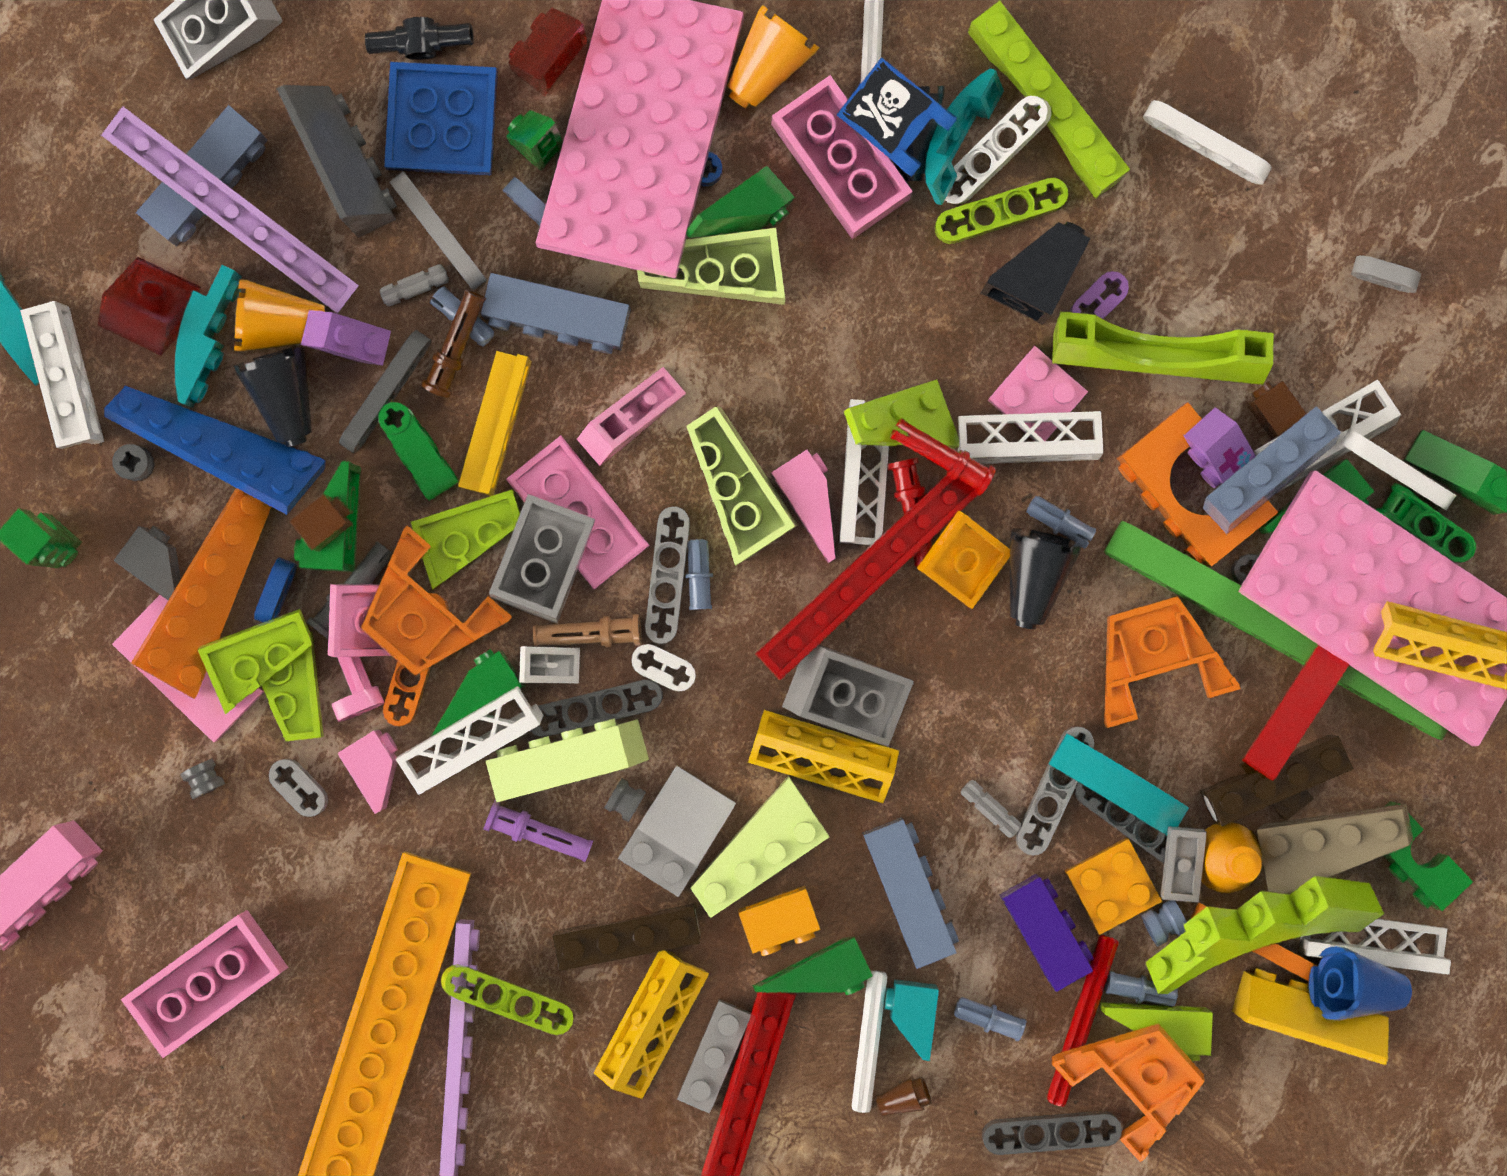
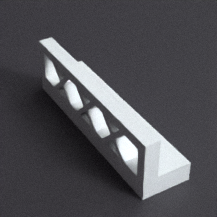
(62, 375)
(1369, 428)
(1032, 451)
(850, 490)
(478, 746)
(1389, 957)

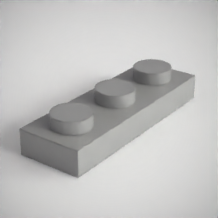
(714, 1056)

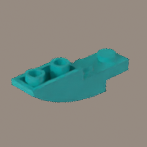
(195, 348)

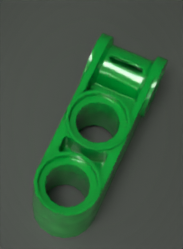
(417, 451)
(1412, 510)

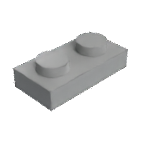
(1183, 864)

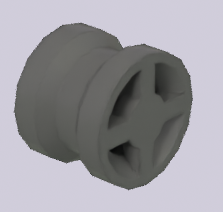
(141, 462)
(202, 778)
(625, 800)

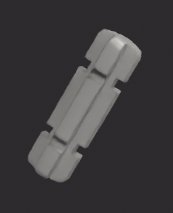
(414, 285)
(991, 808)

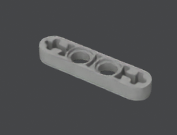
(438, 230)
(667, 575)
(1050, 788)

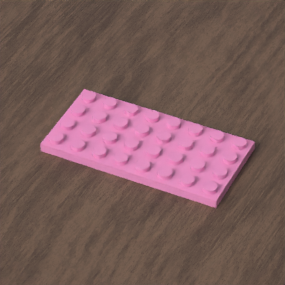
(640, 133)
(1336, 569)

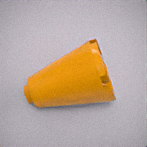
(767, 59)
(269, 317)
(1230, 858)

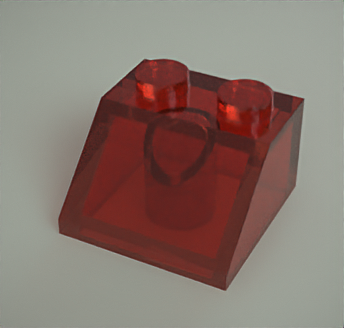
(548, 49)
(146, 305)

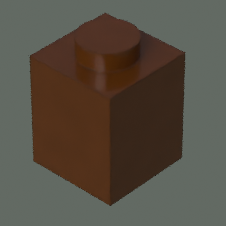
(1275, 408)
(322, 521)

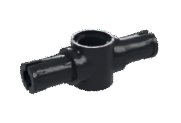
(419, 38)

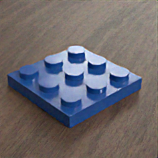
(440, 118)

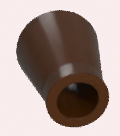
(905, 1097)

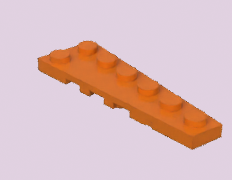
(203, 597)

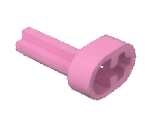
(363, 697)

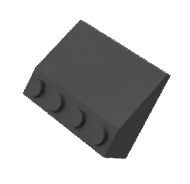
(339, 157)

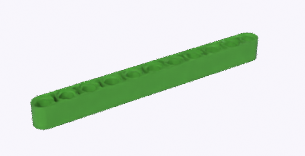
(1221, 598)

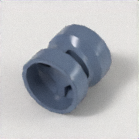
(1167, 921)

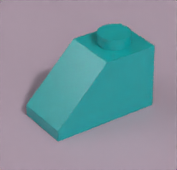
(914, 1012)

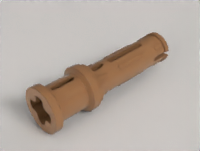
(545, 634)

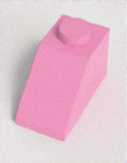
(372, 767)

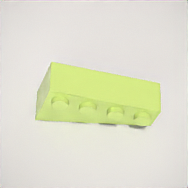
(727, 267)
(742, 493)
(566, 760)
(765, 845)

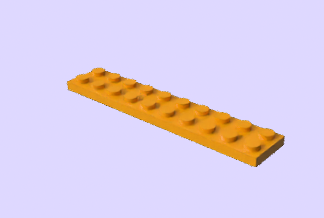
(386, 1019)

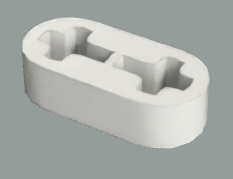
(659, 675)

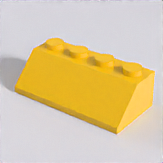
(1292, 1013)

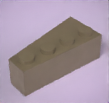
(1329, 844)

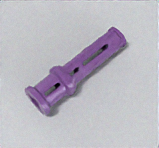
(579, 846)

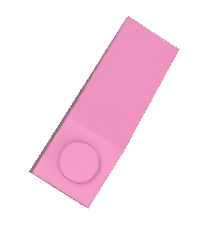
(630, 416)
(807, 493)

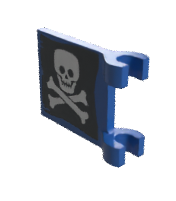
(892, 113)

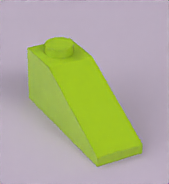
(1185, 1024)

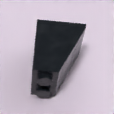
(1039, 273)

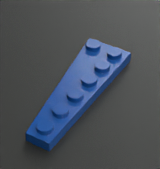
(238, 457)

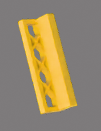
(495, 423)
(1447, 633)
(826, 751)
(645, 1022)

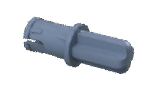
(449, 304)
(1061, 521)
(699, 574)
(1138, 989)
(990, 1018)

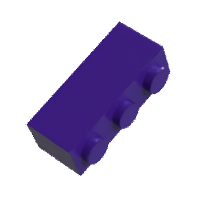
(1047, 931)

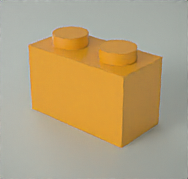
(779, 921)

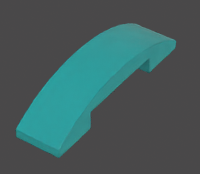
(974, 100)
(13, 333)
(1118, 784)

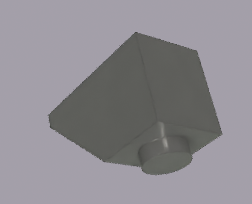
(151, 560)

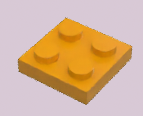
(965, 559)
(1113, 886)

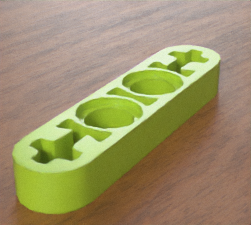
(1002, 215)
(506, 1003)

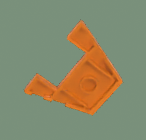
(412, 622)
(1155, 642)
(1148, 1070)

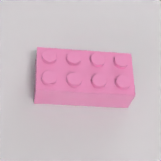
(842, 165)
(43, 876)
(204, 983)

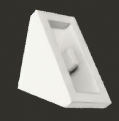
(549, 665)

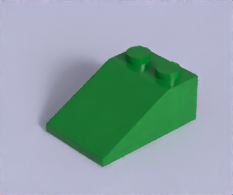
(341, 552)

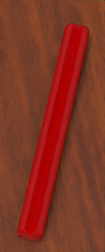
(1085, 1012)

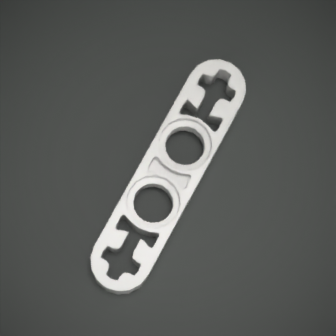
(1207, 142)
(999, 155)
(1397, 469)

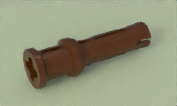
(443, 358)

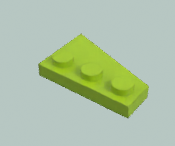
(920, 406)
(465, 533)
(250, 657)
(295, 698)

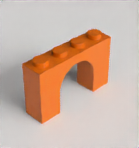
(1150, 466)

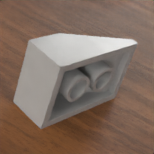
(213, 30)
(542, 558)
(848, 694)
(677, 831)

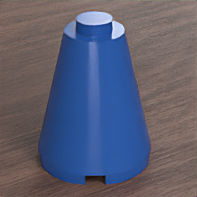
(1355, 986)

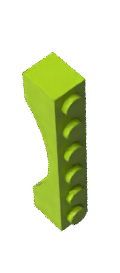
(1028, 70)
(1227, 356)

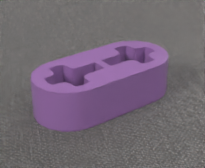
(1092, 294)

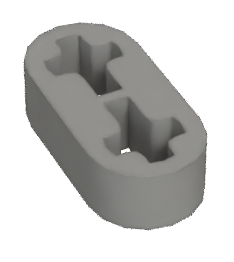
(1386, 274)
(304, 781)

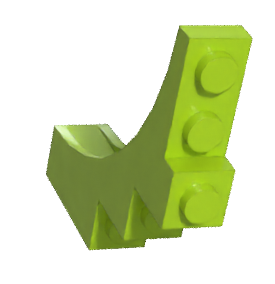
(1265, 919)

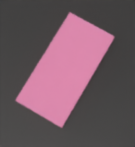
(563, 479)
(206, 708)

